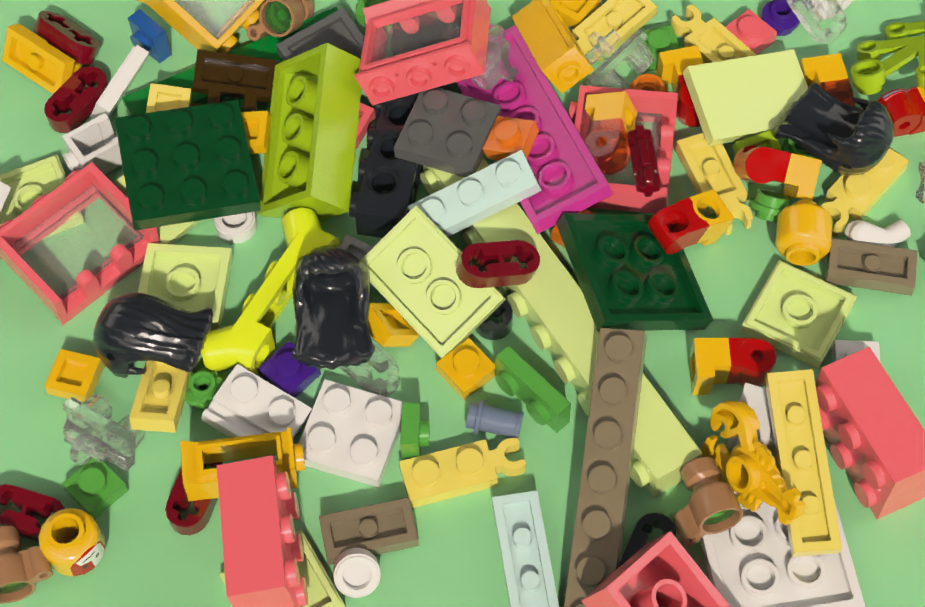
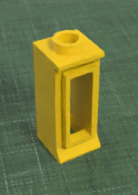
(552, 44)
(203, 483)

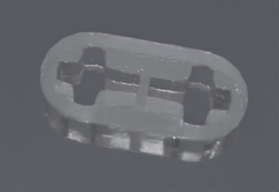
(812, 14)
(380, 362)

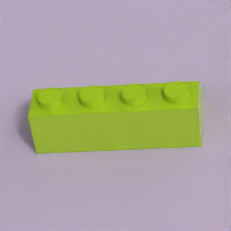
(312, 134)

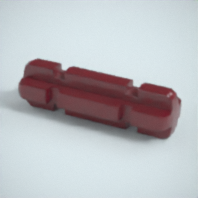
(644, 160)

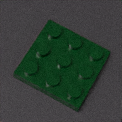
(186, 165)
(630, 276)

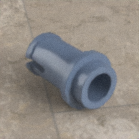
(494, 420)

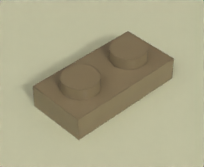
(872, 266)
(374, 527)

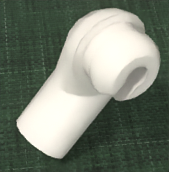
(872, 234)

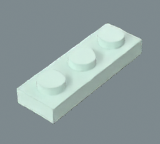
(480, 194)
(524, 550)

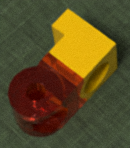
(830, 75)
(612, 120)

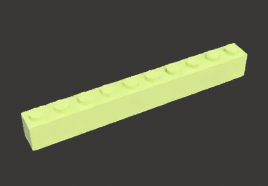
(565, 327)

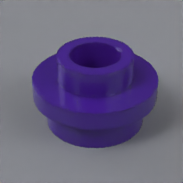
(780, 17)

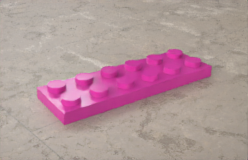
(559, 155)

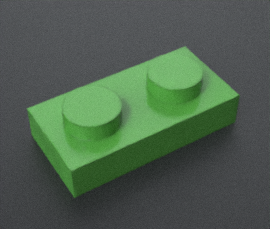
(541, 398)

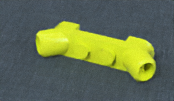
(251, 338)

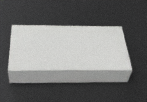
(120, 82)

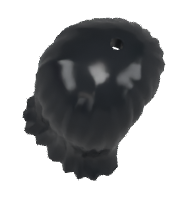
(839, 134)
(331, 309)
(149, 330)

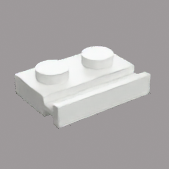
(253, 407)

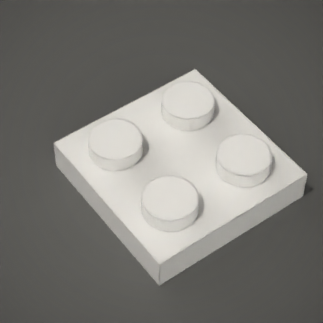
(351, 433)

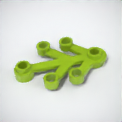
(870, 73)

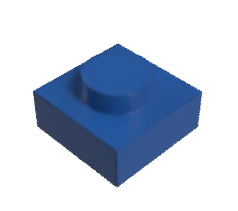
(149, 36)

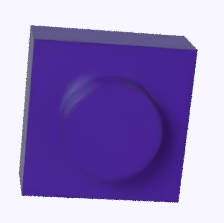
(287, 373)

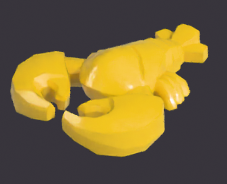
(750, 464)

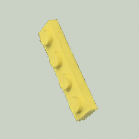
(803, 460)

